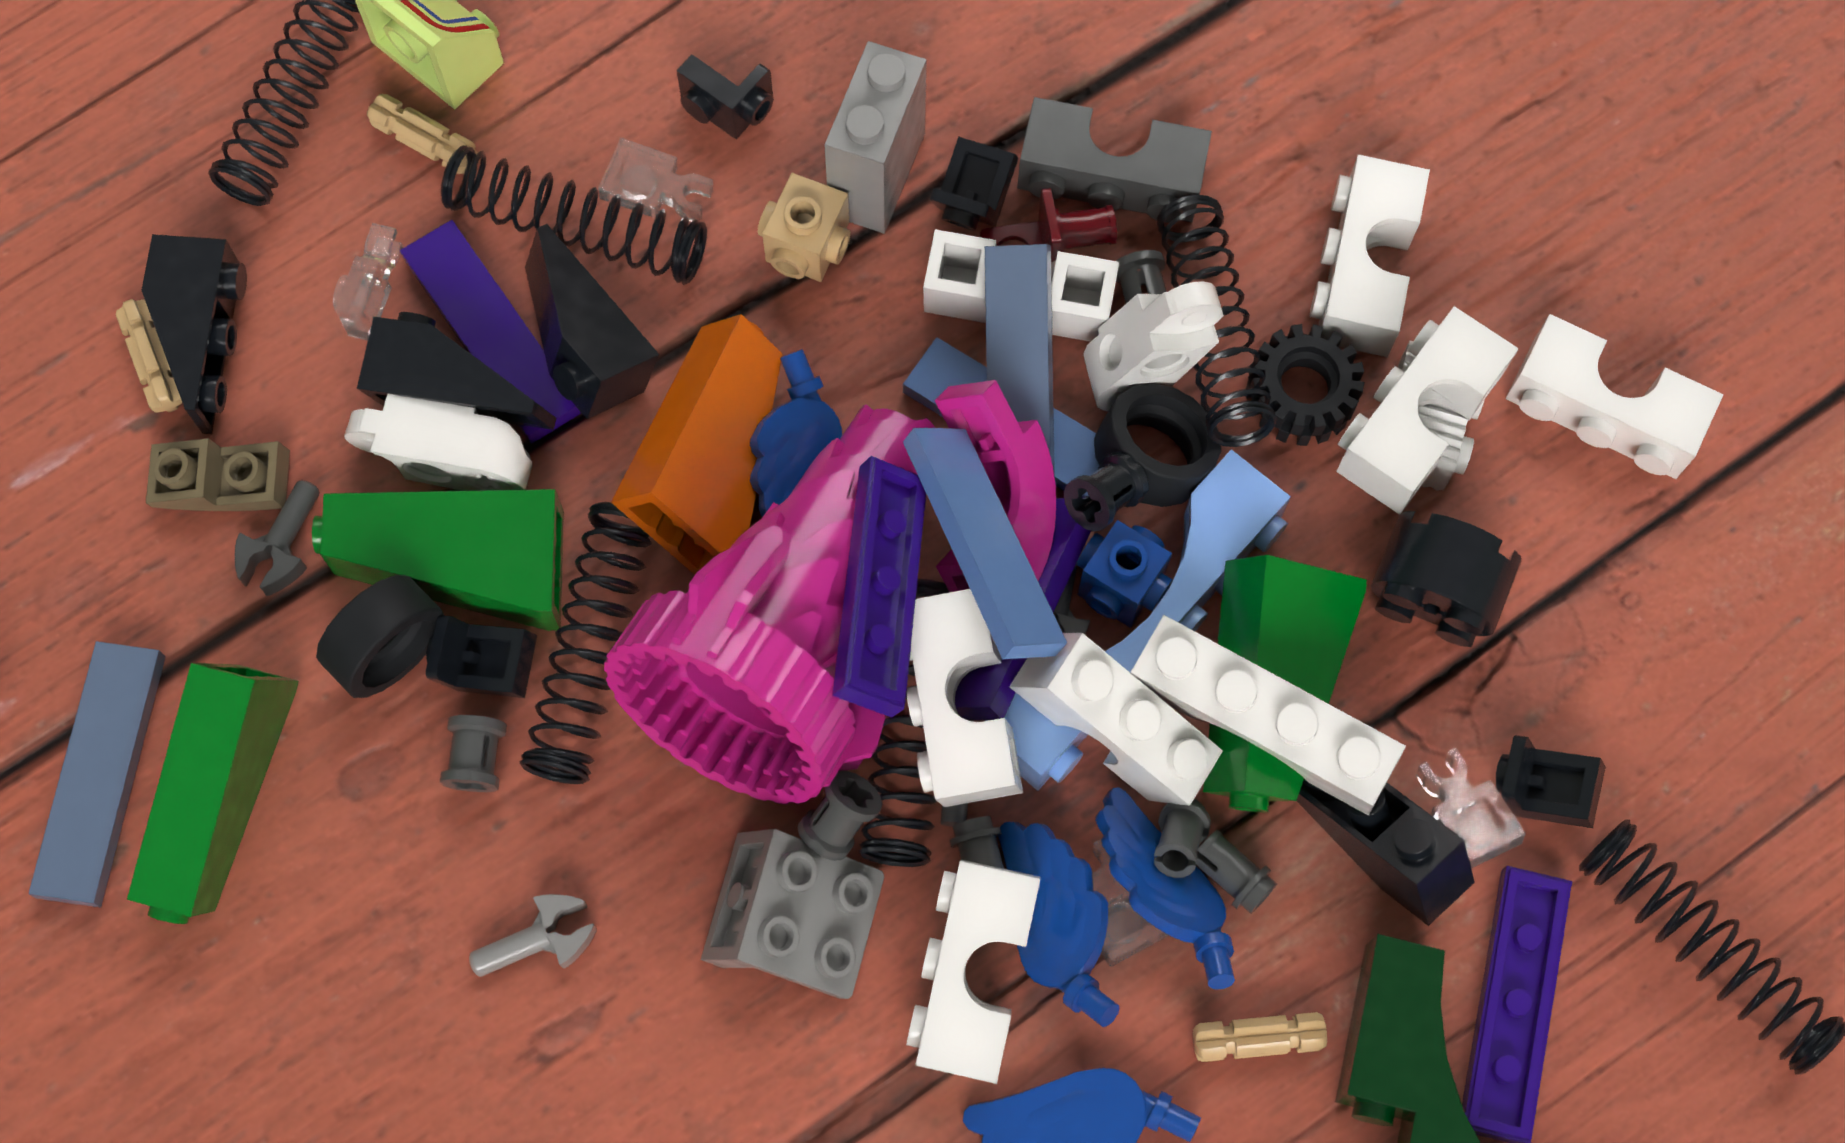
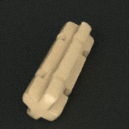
(416, 130)
(148, 356)
(1259, 1037)

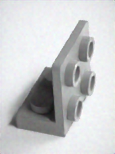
(793, 913)

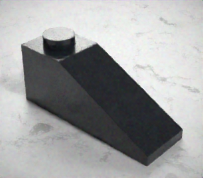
(585, 336)
(423, 363)

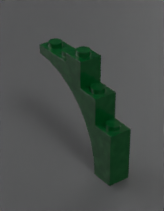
(1398, 1048)

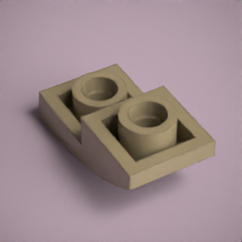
(217, 478)

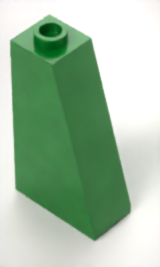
(461, 547)
(1296, 627)
(208, 787)

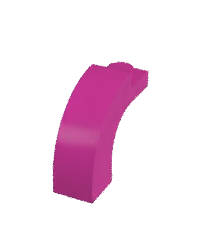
(1016, 464)

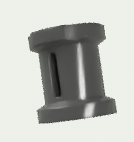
(1150, 274)
(473, 753)
(843, 810)

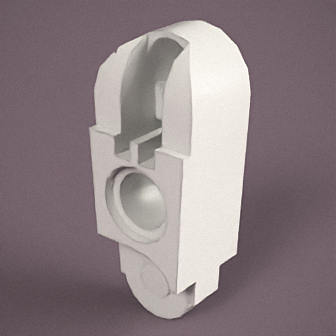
(1153, 340)
(442, 444)

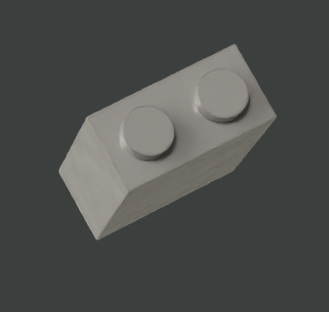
(877, 133)

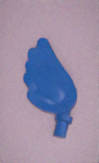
(791, 434)
(1179, 907)
(1066, 919)
(1080, 1108)

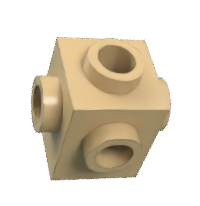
(805, 228)

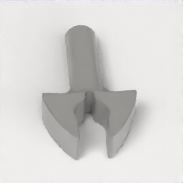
(537, 937)

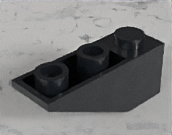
(192, 302)
(1397, 847)

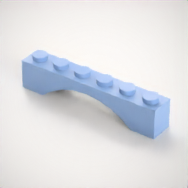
(1222, 522)

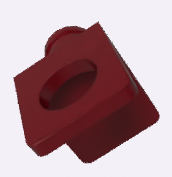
(1060, 229)

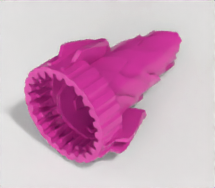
(748, 656)

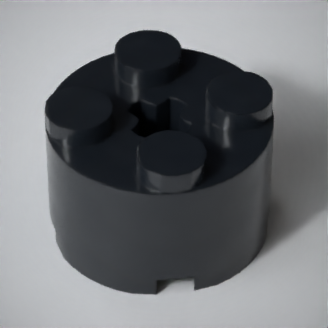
(1445, 576)

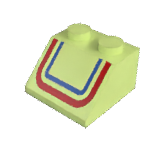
(435, 43)

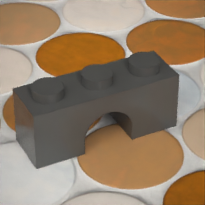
(1064, 158)

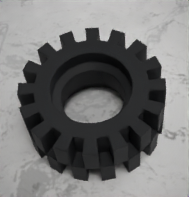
(1326, 359)

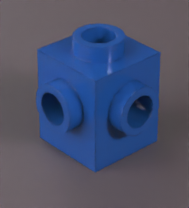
(1118, 591)

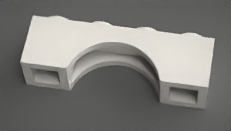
(1285, 721)

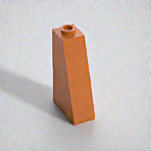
(696, 460)

